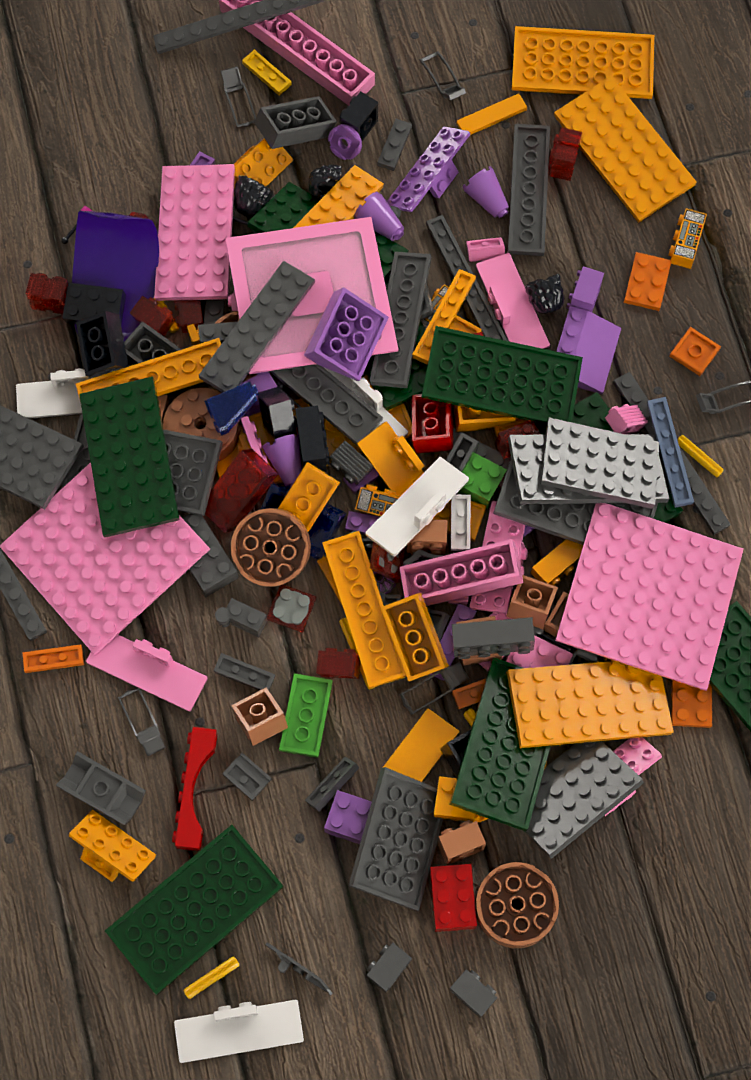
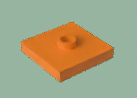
(695, 351)

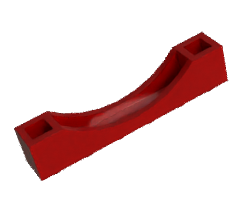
(202, 748)

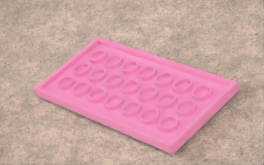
(193, 231)

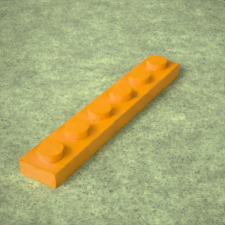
(445, 312)

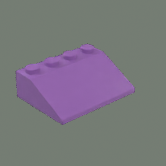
(346, 334)
(593, 340)

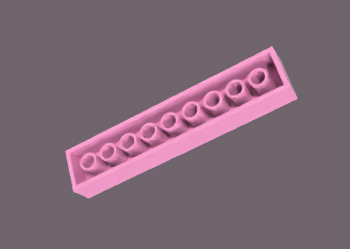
(310, 52)

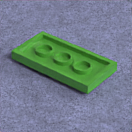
(306, 715)

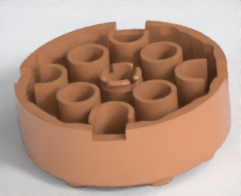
(189, 412)
(290, 541)
(512, 926)

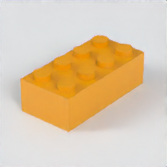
(414, 636)

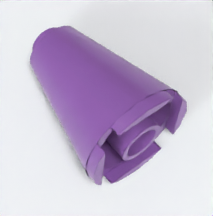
(487, 192)
(383, 217)
(285, 457)

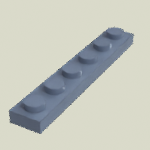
(670, 452)

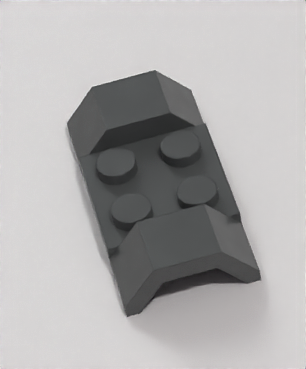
(102, 789)

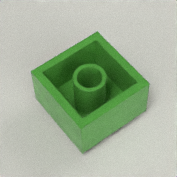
(483, 479)

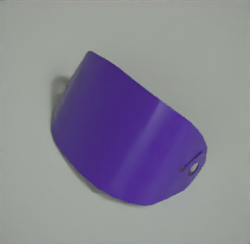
(117, 254)

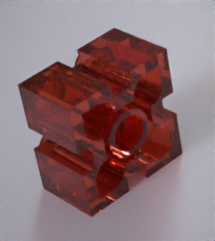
(564, 153)
(47, 292)

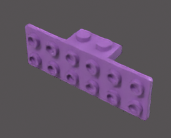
(432, 171)

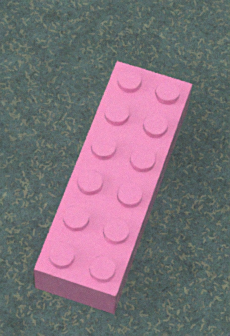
(463, 573)

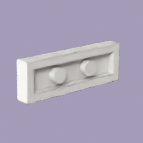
(460, 522)

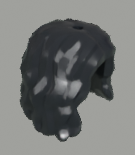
(323, 179)
(250, 196)
(546, 294)

